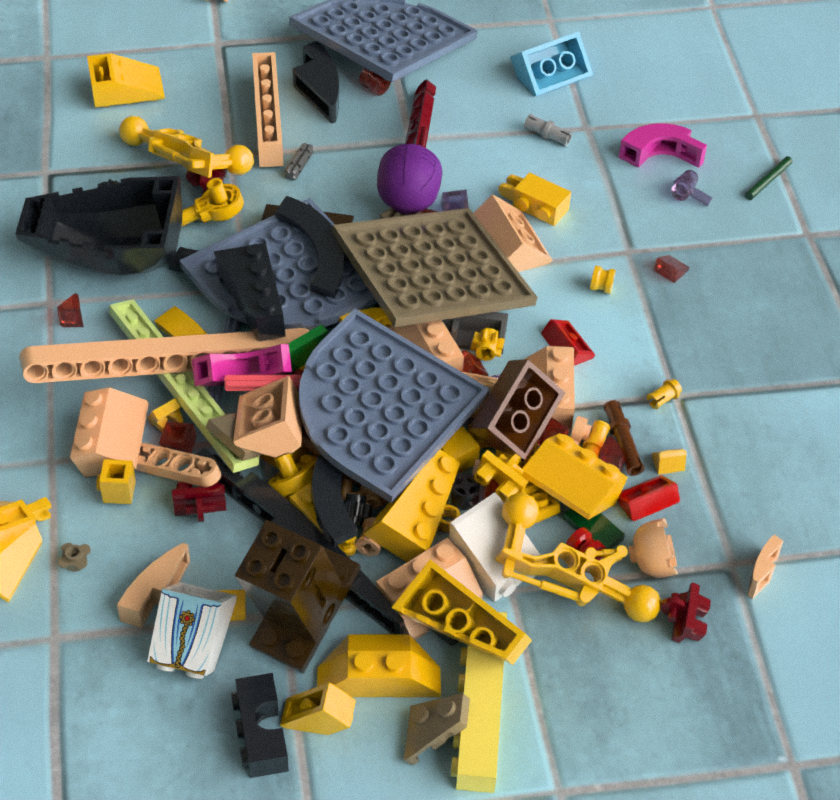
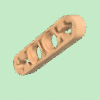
(176, 459)

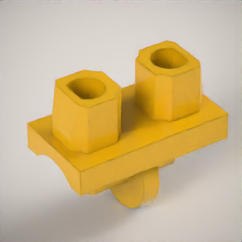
(503, 471)

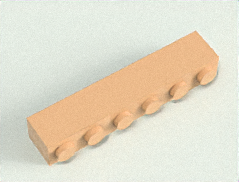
(267, 110)

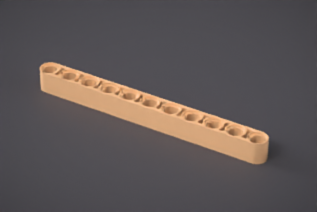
(136, 356)

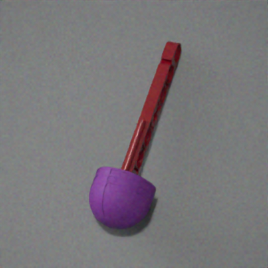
(409, 172)

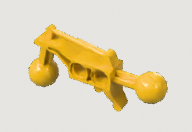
(185, 149)
(521, 512)

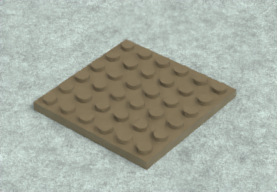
(433, 266)

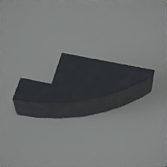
(318, 80)

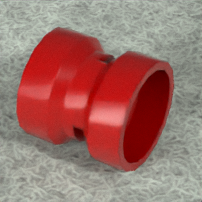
(582, 540)

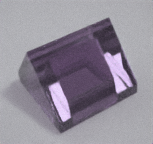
(454, 200)

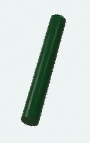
(768, 178)

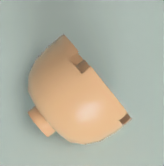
(653, 550)

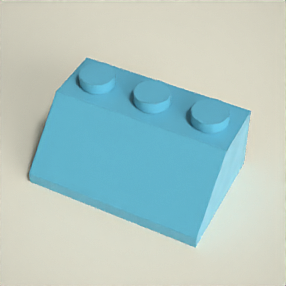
(552, 64)

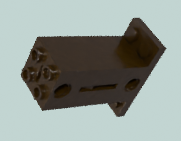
(295, 590)

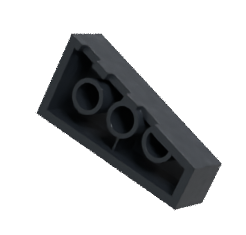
(253, 286)

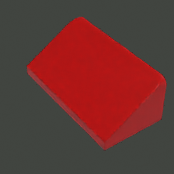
(563, 334)
(649, 497)

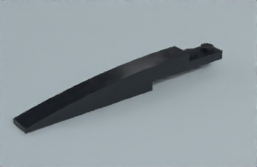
(270, 505)

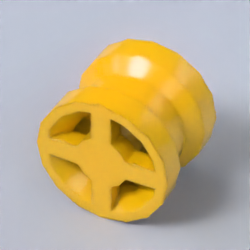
(602, 279)

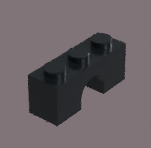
(264, 748)

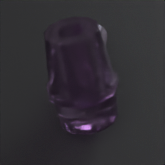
(685, 186)

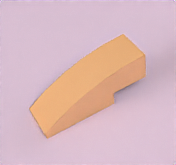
(146, 589)

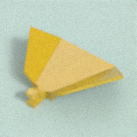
(19, 540)

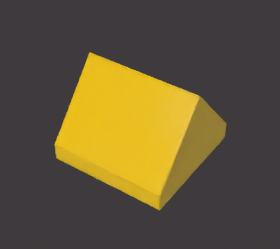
(669, 460)

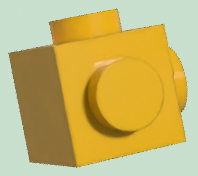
(116, 481)

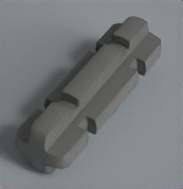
(299, 161)

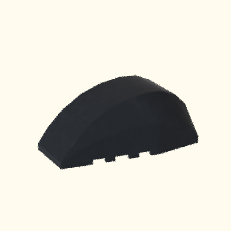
(107, 228)

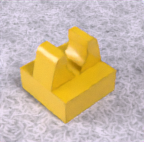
(169, 410)

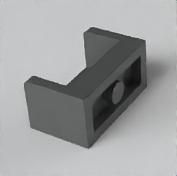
(465, 327)

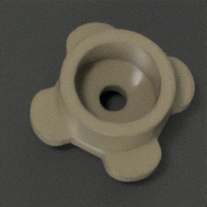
(77, 562)

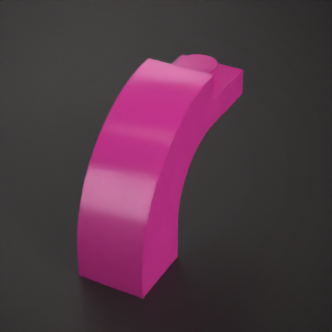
(661, 139)
(212, 368)

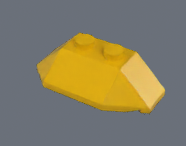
(381, 667)

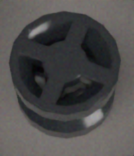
(467, 484)

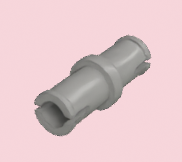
(548, 129)

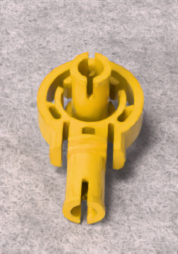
(216, 204)
(292, 476)

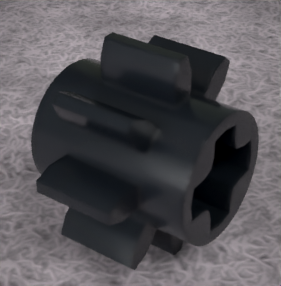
(357, 508)

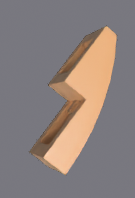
(764, 566)

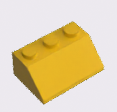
(575, 476)

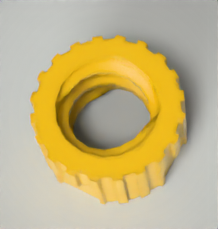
(449, 511)

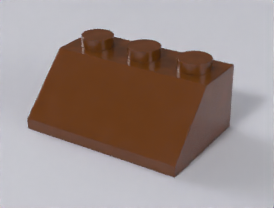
(517, 409)

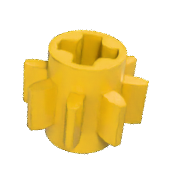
(487, 344)

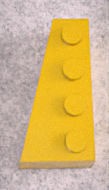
(412, 519)
(455, 611)

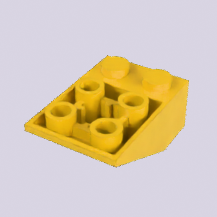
(123, 80)

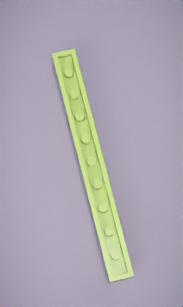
(192, 398)

